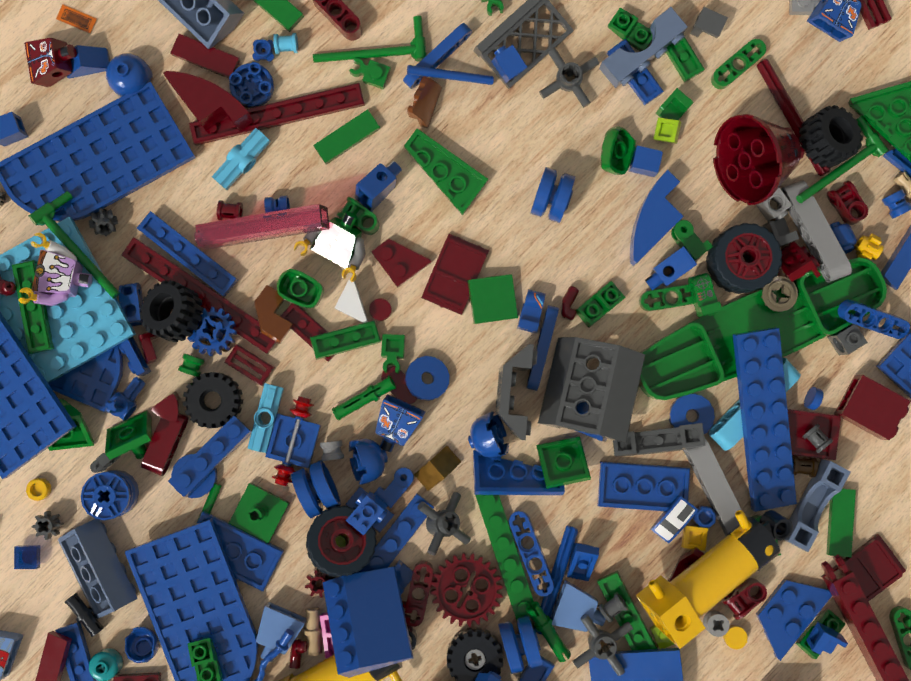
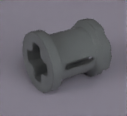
(817, 438)
(613, 607)

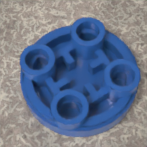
(251, 85)

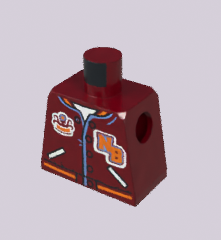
(49, 60)

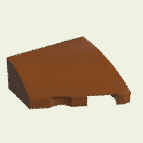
(425, 101)

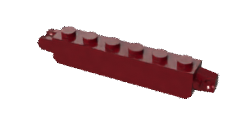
(862, 622)

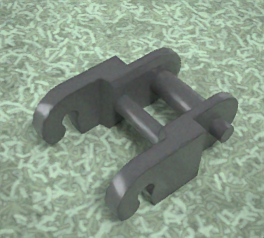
(102, 463)

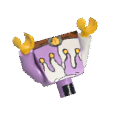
(56, 275)

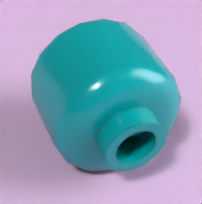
(105, 664)

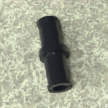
(84, 614)

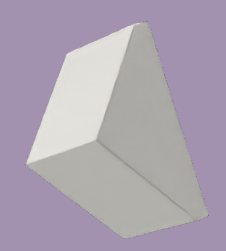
(351, 303)

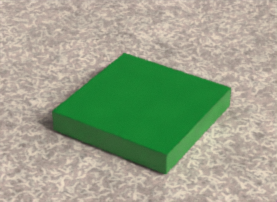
(492, 299)
(563, 462)

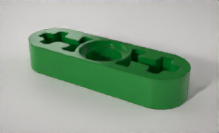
(742, 55)
(654, 294)
(899, 634)

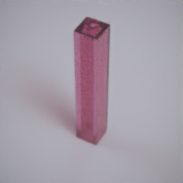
(262, 226)

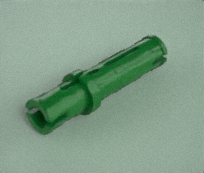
(371, 394)
(544, 625)

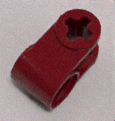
(850, 200)
(742, 597)

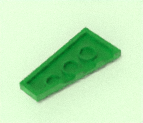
(450, 174)

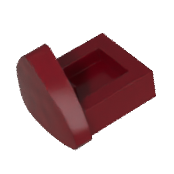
(147, 347)
(168, 407)

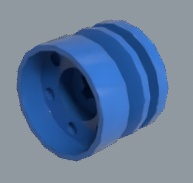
(122, 495)

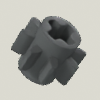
(103, 222)
(41, 525)

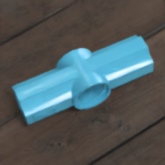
(241, 158)
(262, 432)

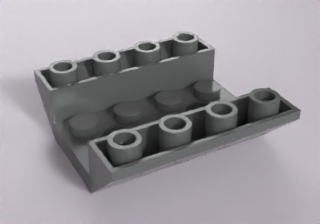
(521, 361)
(607, 389)

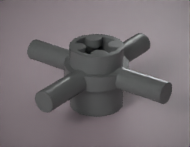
(571, 69)
(443, 523)
(607, 651)

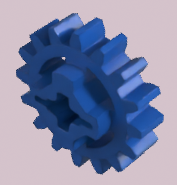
(220, 329)

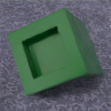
(674, 106)

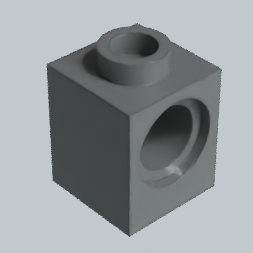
(847, 340)

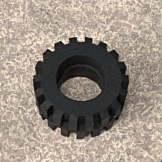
(830, 136)
(159, 304)

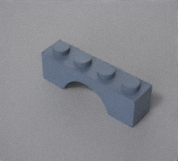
(621, 65)
(819, 491)

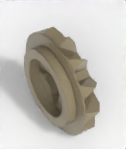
(788, 289)

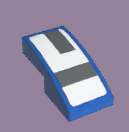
(674, 519)

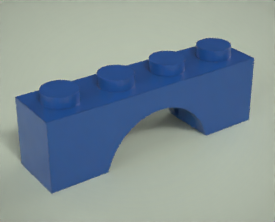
(197, 469)

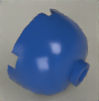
(127, 74)
(488, 435)
(367, 460)

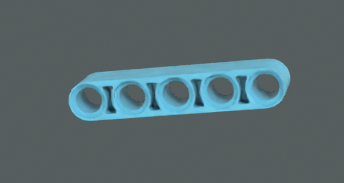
(729, 429)

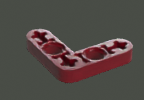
(418, 604)

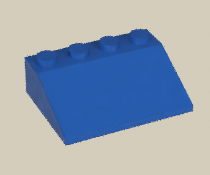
(367, 621)

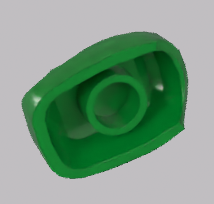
(617, 151)
(299, 288)

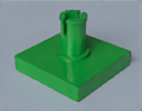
(129, 436)
(259, 512)

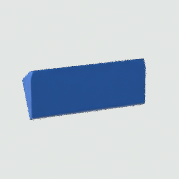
(899, 262)

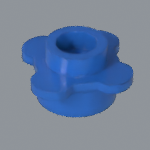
(263, 44)

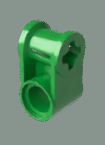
(362, 214)

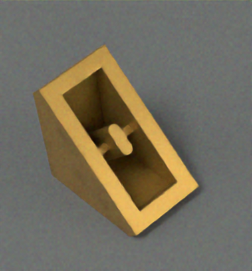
(437, 468)

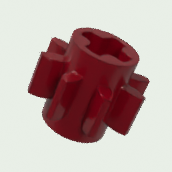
(312, 585)

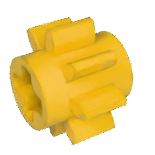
(869, 247)

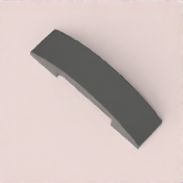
(661, 440)

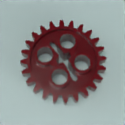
(448, 581)

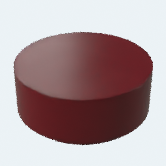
(380, 309)

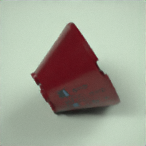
(754, 157)

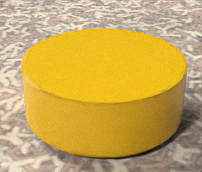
(38, 489)
(736, 637)

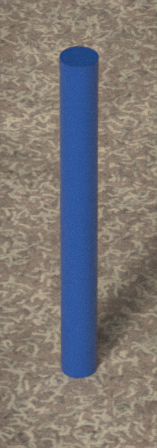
(451, 75)

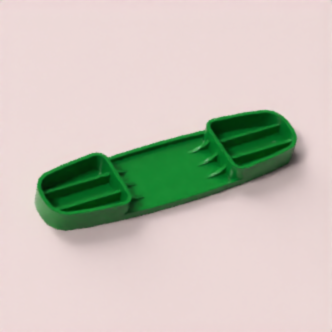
(703, 350)

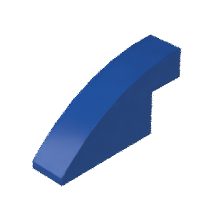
(654, 218)

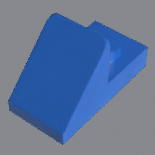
(582, 561)

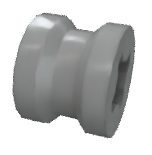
(331, 450)
(712, 620)

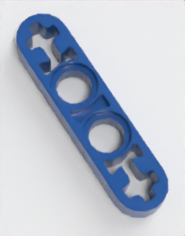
(440, 53)
(873, 321)
(543, 347)
(528, 554)

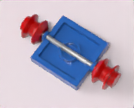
(293, 441)

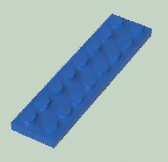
(764, 419)

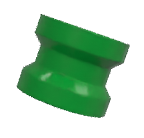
(191, 365)

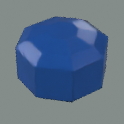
(705, 516)

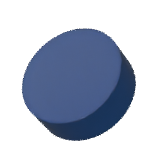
(813, 398)

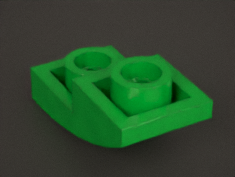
(627, 27)
(600, 304)
(826, 618)
(205, 660)

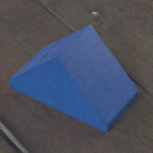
(89, 61)

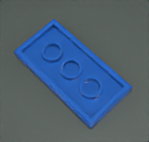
(641, 485)
(247, 555)
(640, 666)

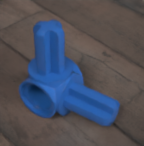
(123, 403)

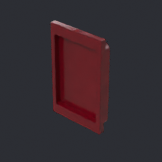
(450, 276)
(801, 422)
(874, 567)

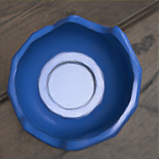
(141, 645)

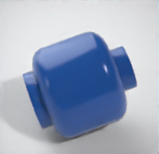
(844, 236)

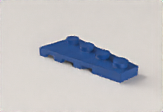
(509, 477)

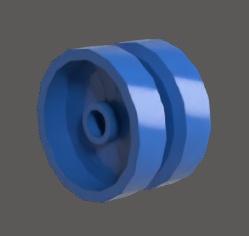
(554, 195)
(315, 489)
(520, 644)

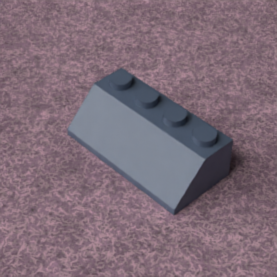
(206, 19)
(97, 568)

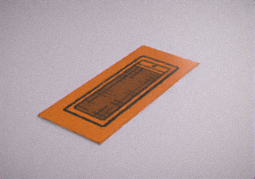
(76, 18)

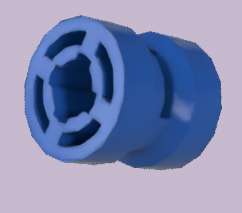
(272, 204)
(897, 209)

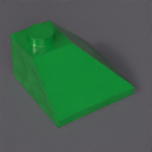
(78, 436)

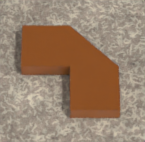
(269, 322)

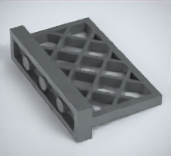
(512, 23)

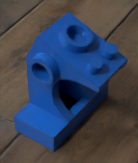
(368, 512)

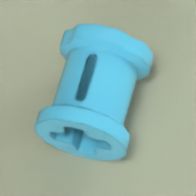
(285, 43)

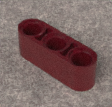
(341, 20)
(164, 444)

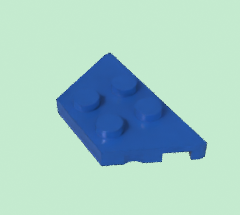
(789, 613)

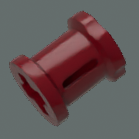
(229, 210)

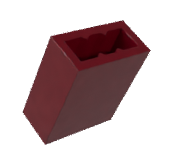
(872, 407)

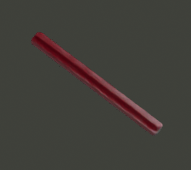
(785, 104)

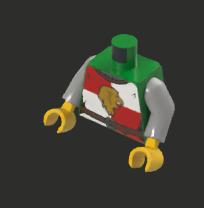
(339, 244)

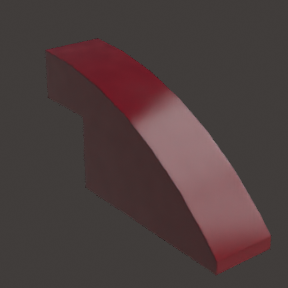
(208, 101)

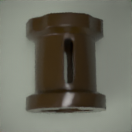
(805, 466)

